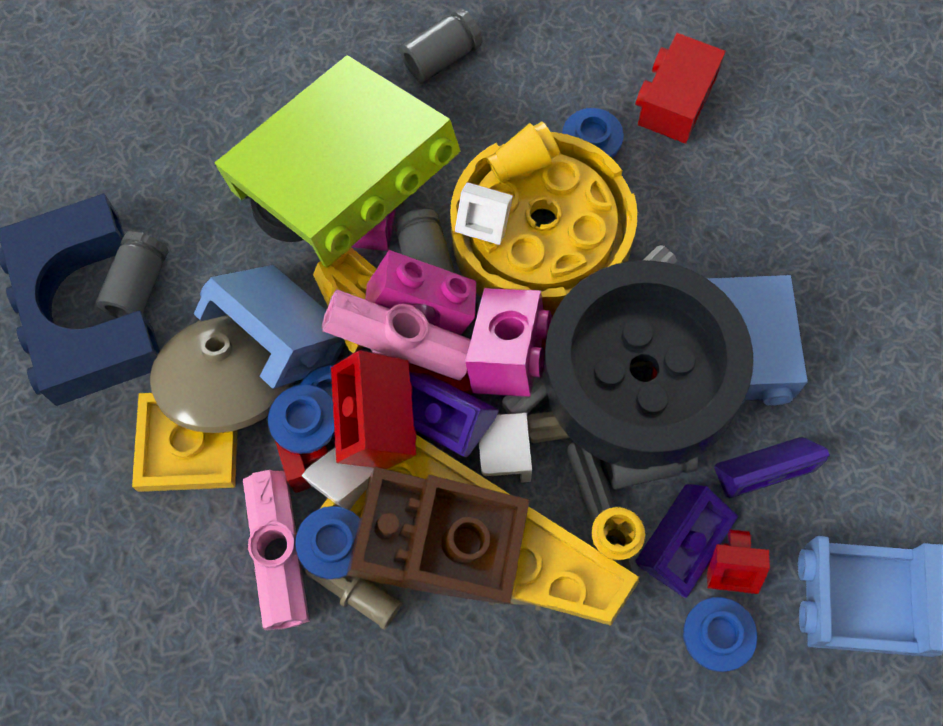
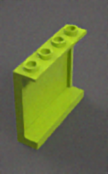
(340, 157)

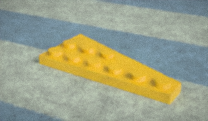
(552, 564)

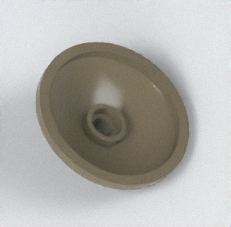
(211, 377)

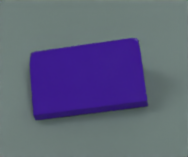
(449, 413)
(770, 466)
(686, 538)

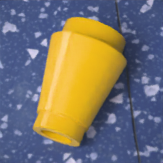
(525, 152)
(623, 525)

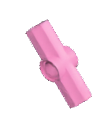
(397, 333)
(278, 580)

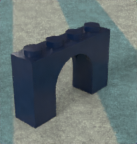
(38, 259)

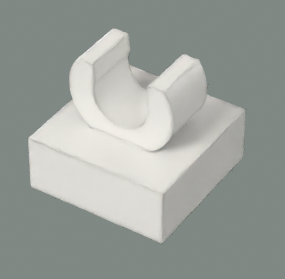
(483, 213)

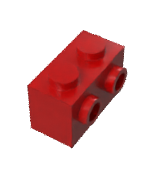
(679, 88)
(372, 410)

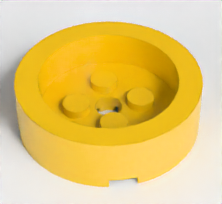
(590, 229)

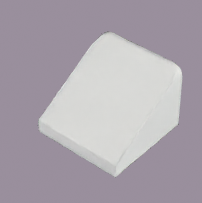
(338, 481)

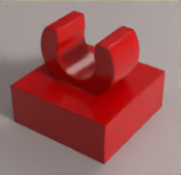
(296, 464)
(737, 565)

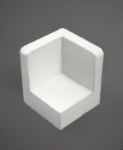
(506, 447)

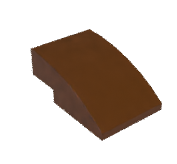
(439, 536)

